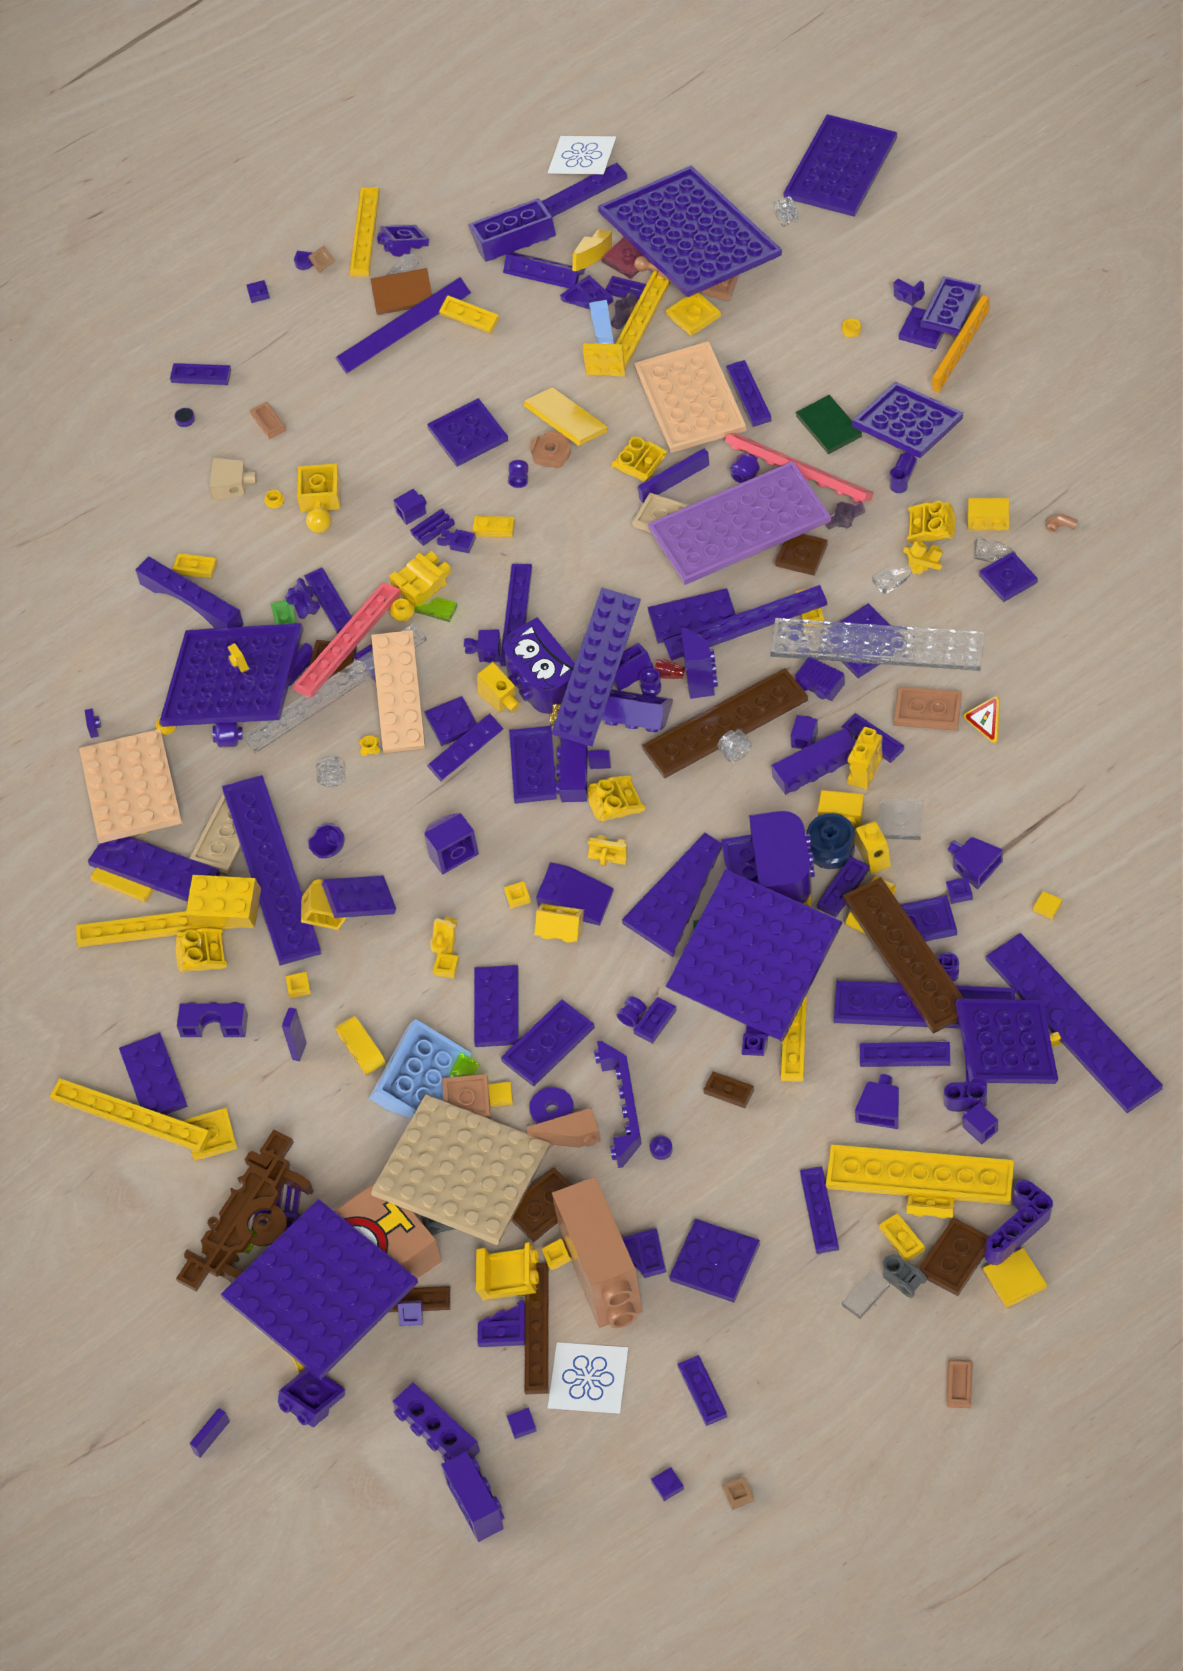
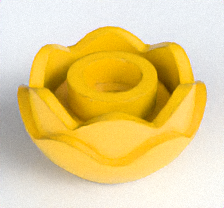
(406, 612)

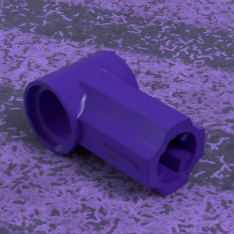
(902, 472)

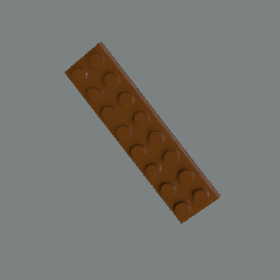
(742, 711)
(905, 953)

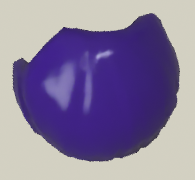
(326, 841)

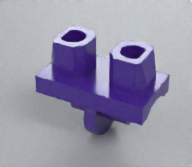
(301, 598)

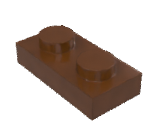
(728, 1089)

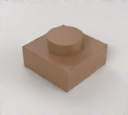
(321, 259)
(738, 1493)

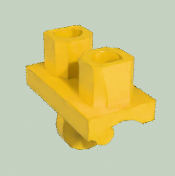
(921, 560)
(607, 851)
(444, 936)

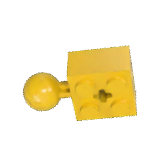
(318, 493)

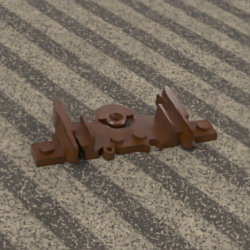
(231, 1233)

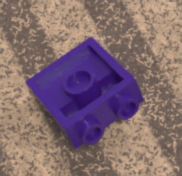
(400, 239)
(309, 1397)

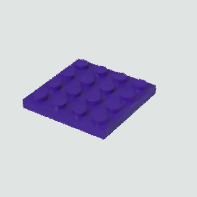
(907, 419)
(1006, 1041)

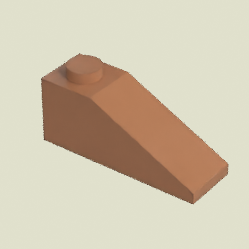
(570, 1130)

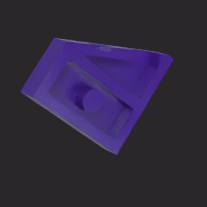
(586, 292)
(646, 1252)
(504, 1328)

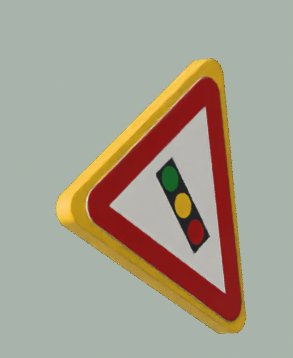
(986, 718)

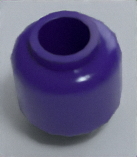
(744, 467)
(227, 734)

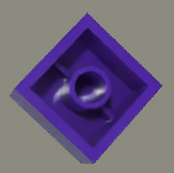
(450, 842)

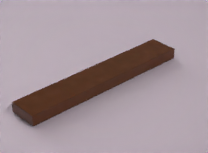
(537, 1335)

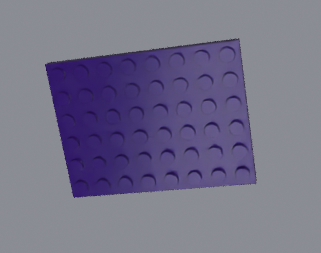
(689, 231)

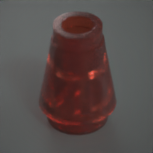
(669, 670)

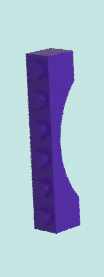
(164, 580)

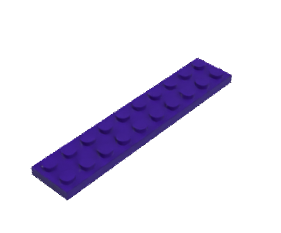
(596, 667)
(272, 868)
(1078, 1025)

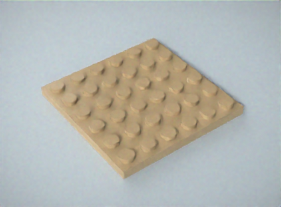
(460, 1169)

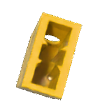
(497, 689)
(868, 841)
(316, 908)

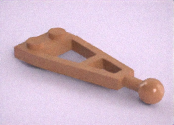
(722, 290)

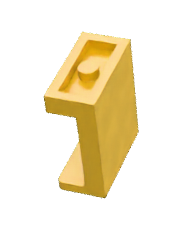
(506, 1272)

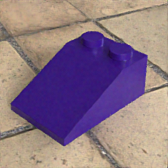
(574, 889)

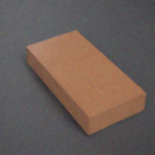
(268, 420)
(959, 1384)

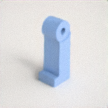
(601, 322)

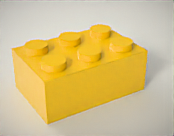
(223, 901)

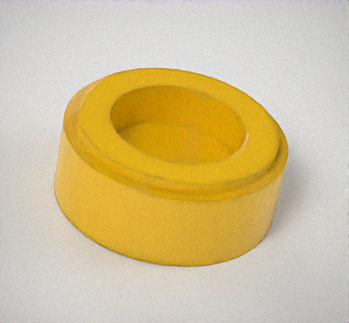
(851, 328)

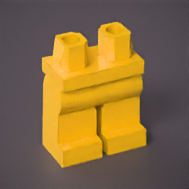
(421, 578)
(865, 758)

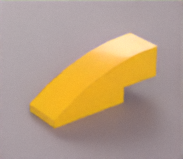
(592, 249)

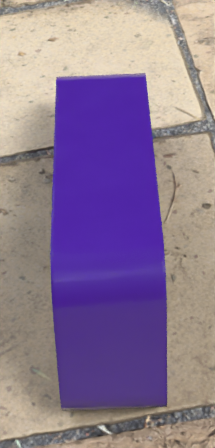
(965, 1093)
(1029, 1212)

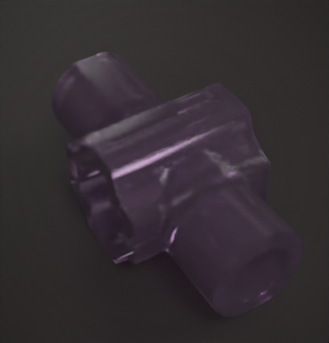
(623, 310)
(845, 514)

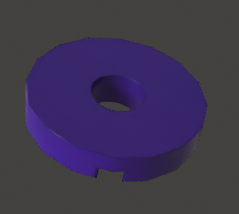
(548, 1097)

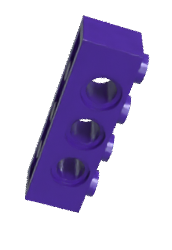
(415, 1400)

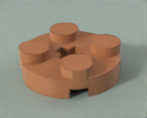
(553, 458)

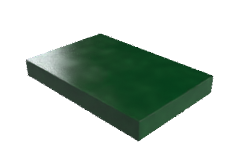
(828, 424)

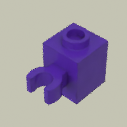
(487, 645)

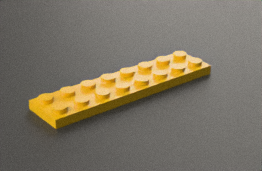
(920, 1174)

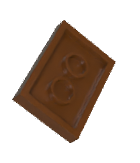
(537, 1209)
(955, 1256)

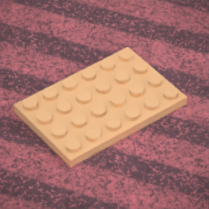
(689, 397)
(130, 786)

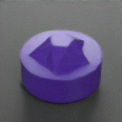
(661, 1148)

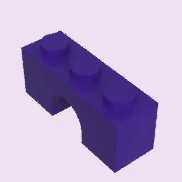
(195, 1016)

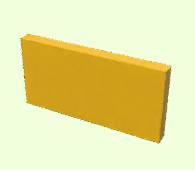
(565, 416)

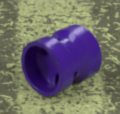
(518, 473)
(650, 682)
(950, 964)
(631, 1011)

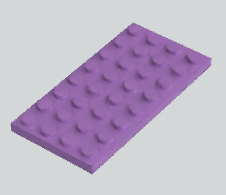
(739, 522)

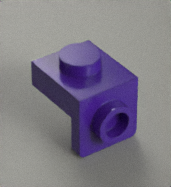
(908, 293)

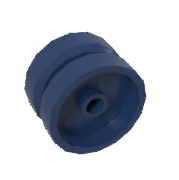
(831, 840)

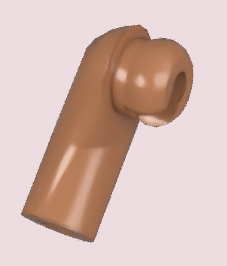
(1059, 520)

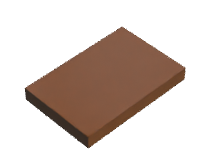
(400, 290)

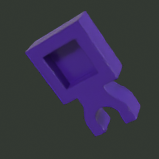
(458, 541)

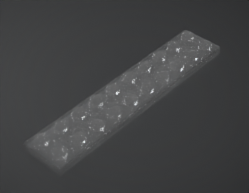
(877, 644)

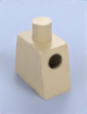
(229, 478)

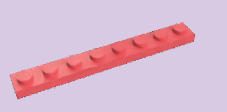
(809, 472)
(346, 640)

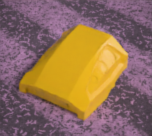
(639, 458)
(931, 522)
(614, 798)
(200, 950)

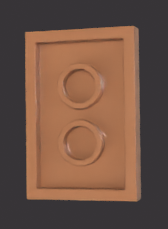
(928, 708)

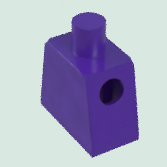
(975, 860)
(879, 1104)

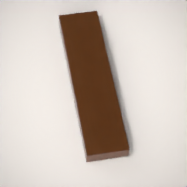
(432, 1298)

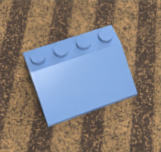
(416, 1069)

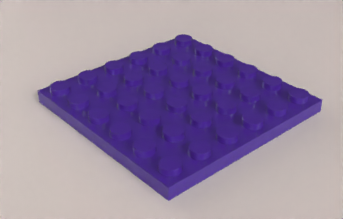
(214, 692)
(754, 955)
(319, 1289)

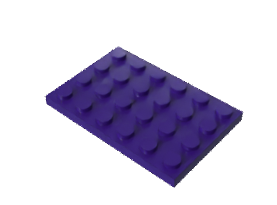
(840, 165)

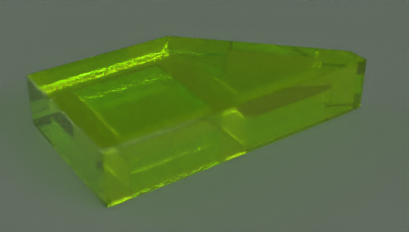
(438, 608)

